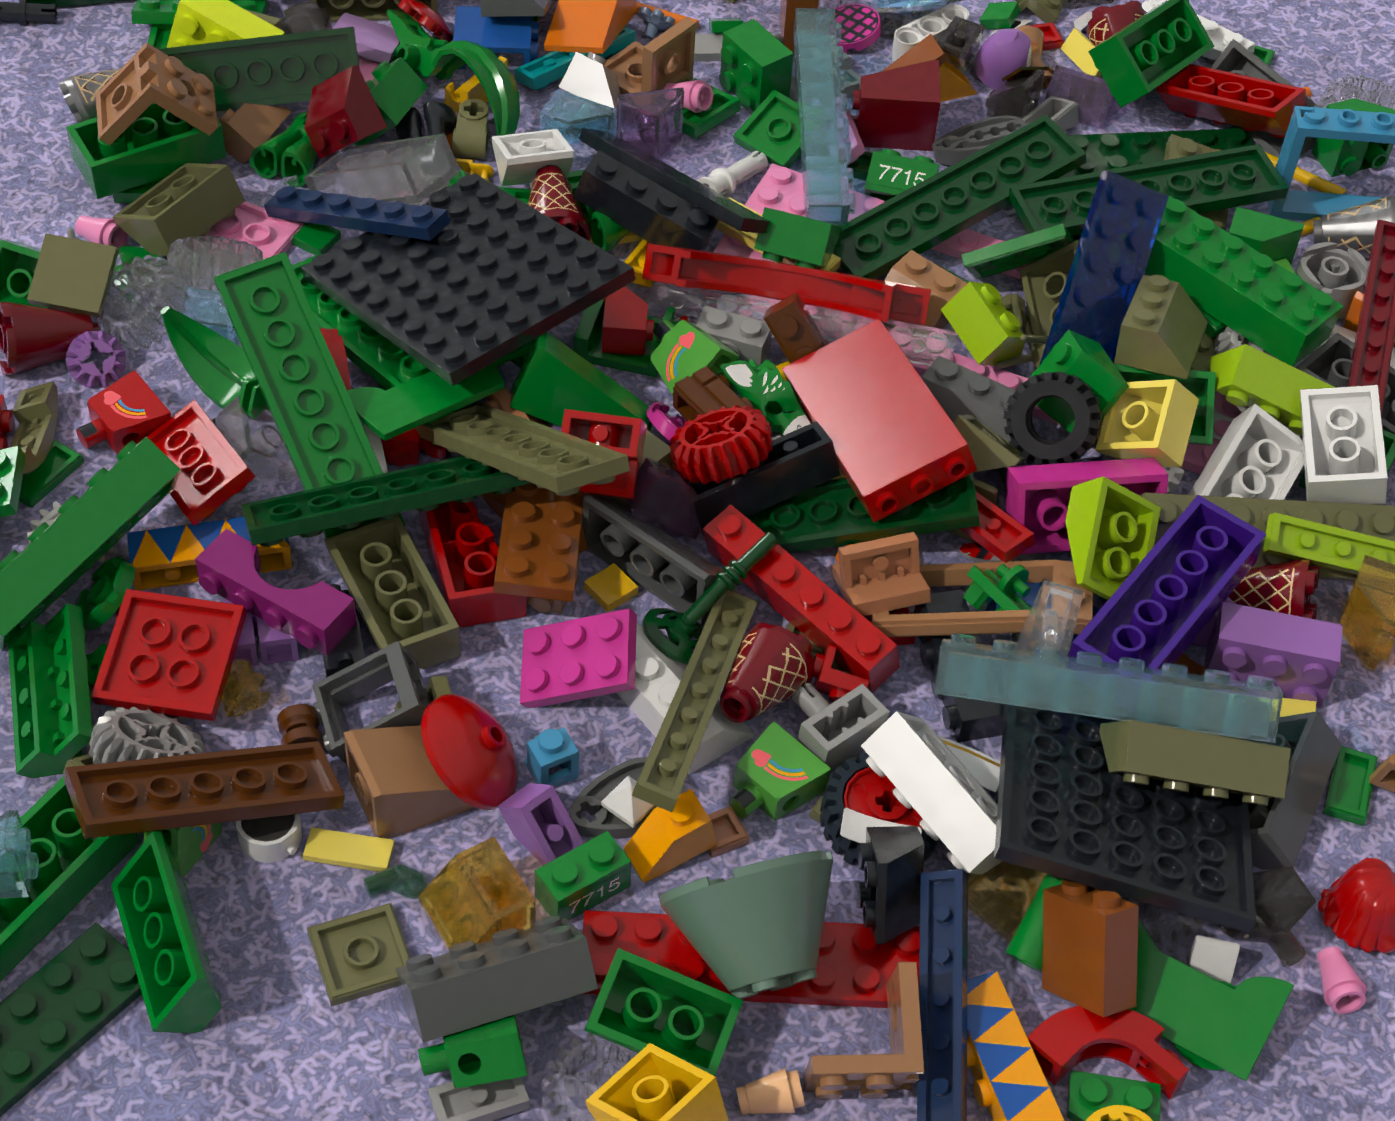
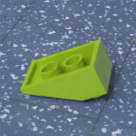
(1108, 533)

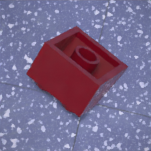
(341, 113)

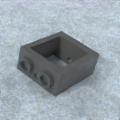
(362, 678)

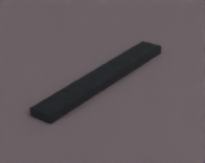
(675, 181)

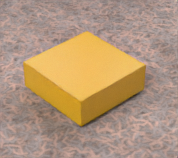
(611, 587)

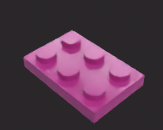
(579, 659)

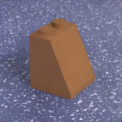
(397, 780)

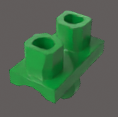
(989, 587)

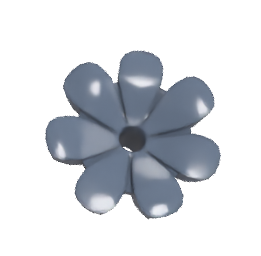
(654, 21)

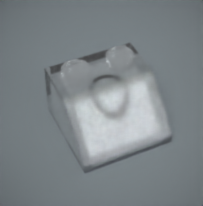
(257, 444)

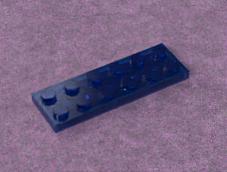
(1108, 261)

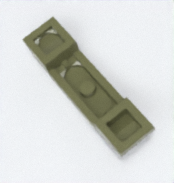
(37, 418)

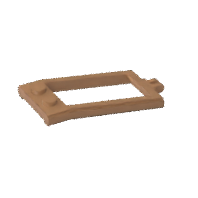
(982, 621)

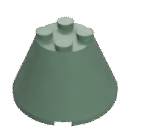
(760, 924)

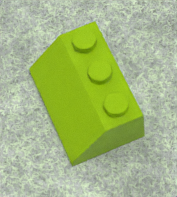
(1257, 378)

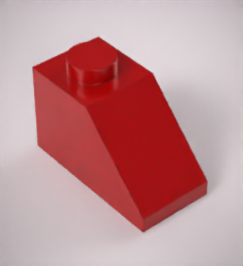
(626, 323)

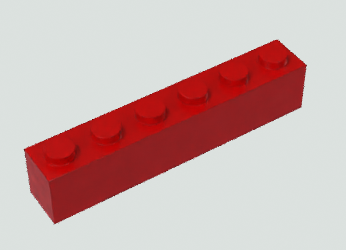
(805, 600)

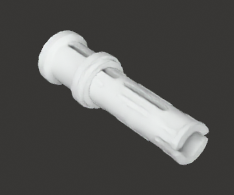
(726, 179)

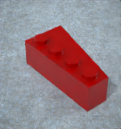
(465, 565)

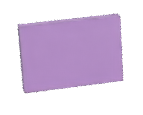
(373, 39)

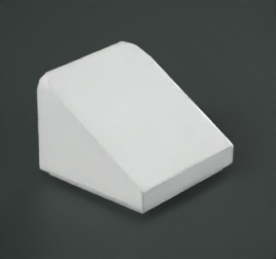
(1214, 957)

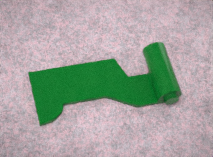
(426, 397)
(1194, 1009)

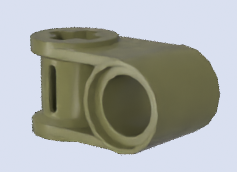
(471, 130)

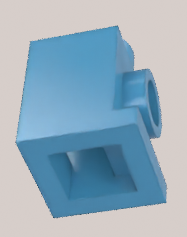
(549, 750)

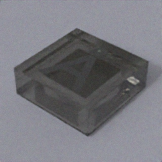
(891, 22)

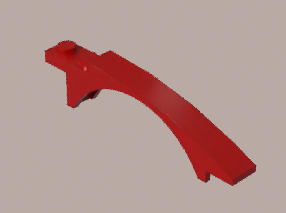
(778, 280)

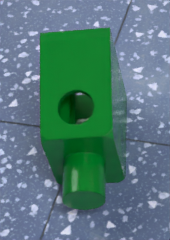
(478, 1054)

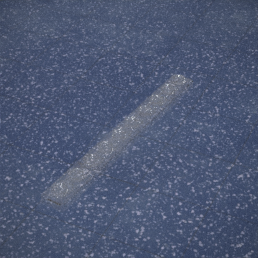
(917, 342)

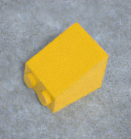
(658, 1089)

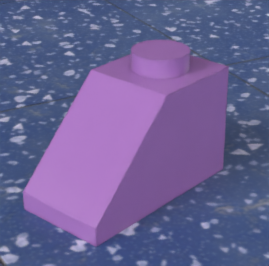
(540, 822)

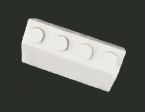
(1252, 459)
(654, 690)
(937, 788)

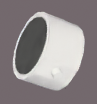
(270, 837)

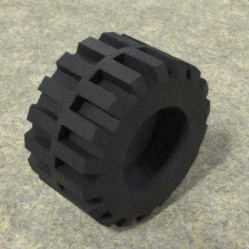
(1021, 427)

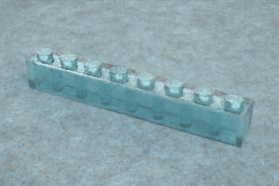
(821, 116)
(1109, 689)

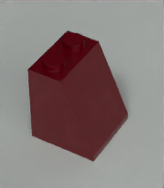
(899, 107)

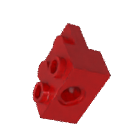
(616, 433)

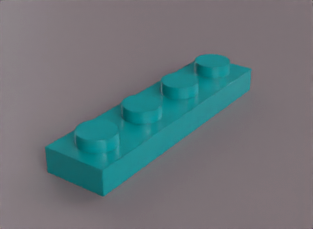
(554, 65)

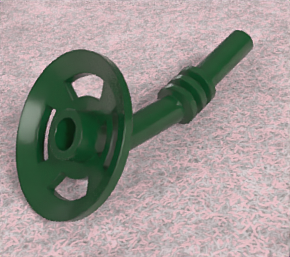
(686, 623)

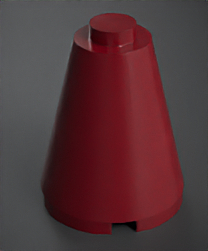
(37, 335)

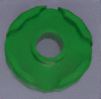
(107, 592)

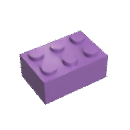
(1288, 648)

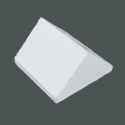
(522, 154)

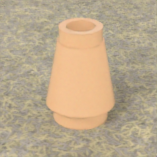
(772, 1094)

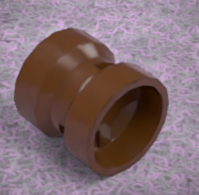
(299, 725)

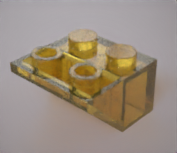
(1370, 612)
(478, 896)

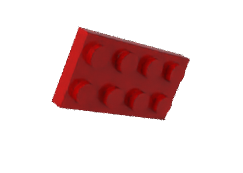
(207, 462)

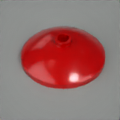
(469, 751)

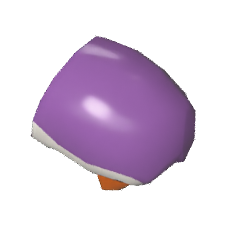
(1002, 55)

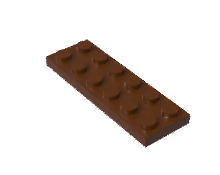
(202, 789)

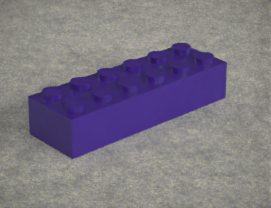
(1174, 588)

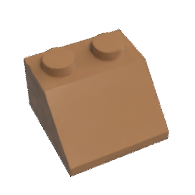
(921, 272)

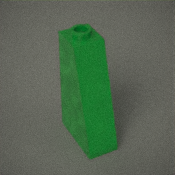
(561, 379)

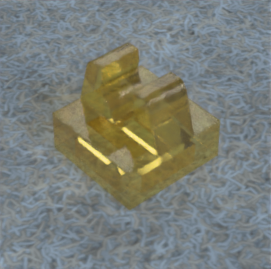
(242, 690)

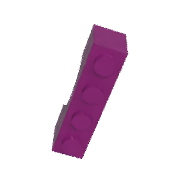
(313, 615)

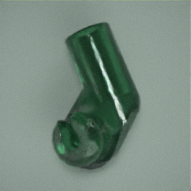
(397, 879)

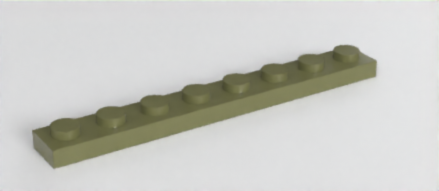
(694, 701)

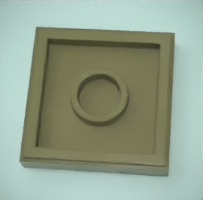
(73, 275)
(359, 953)

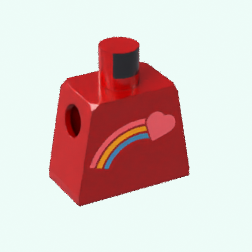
(123, 414)

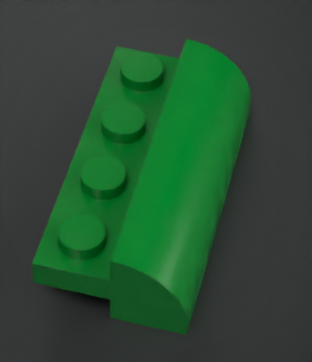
(50, 693)

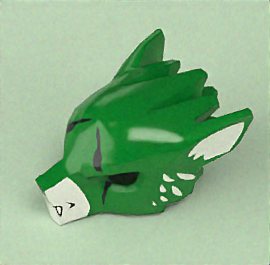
(767, 393)

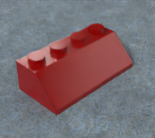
(1232, 99)

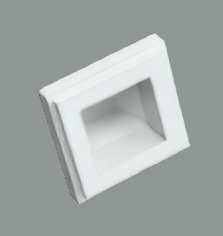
(624, 805)

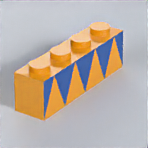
(169, 553)
(1002, 1057)

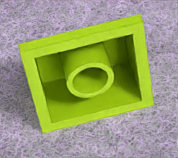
(984, 324)

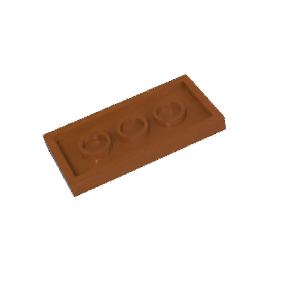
(539, 544)

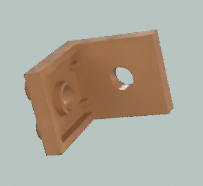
(660, 62)
(158, 79)
(877, 1072)

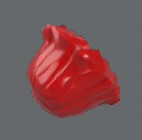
(1362, 906)

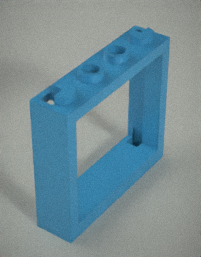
(1328, 124)

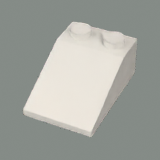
(1343, 445)

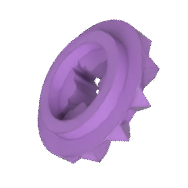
(88, 374)

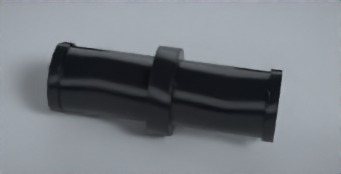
(28, 12)

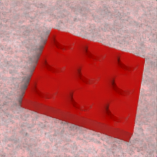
(169, 654)

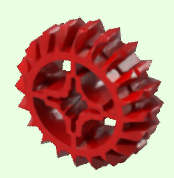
(721, 444)

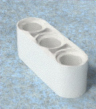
(933, 23)

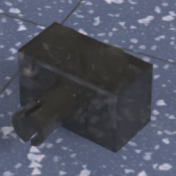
(1279, 905)

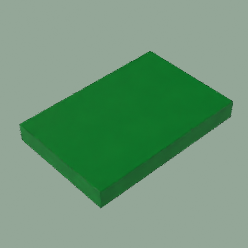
(1016, 251)

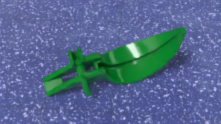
(441, 59)
(214, 363)

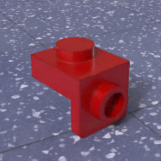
(832, 681)

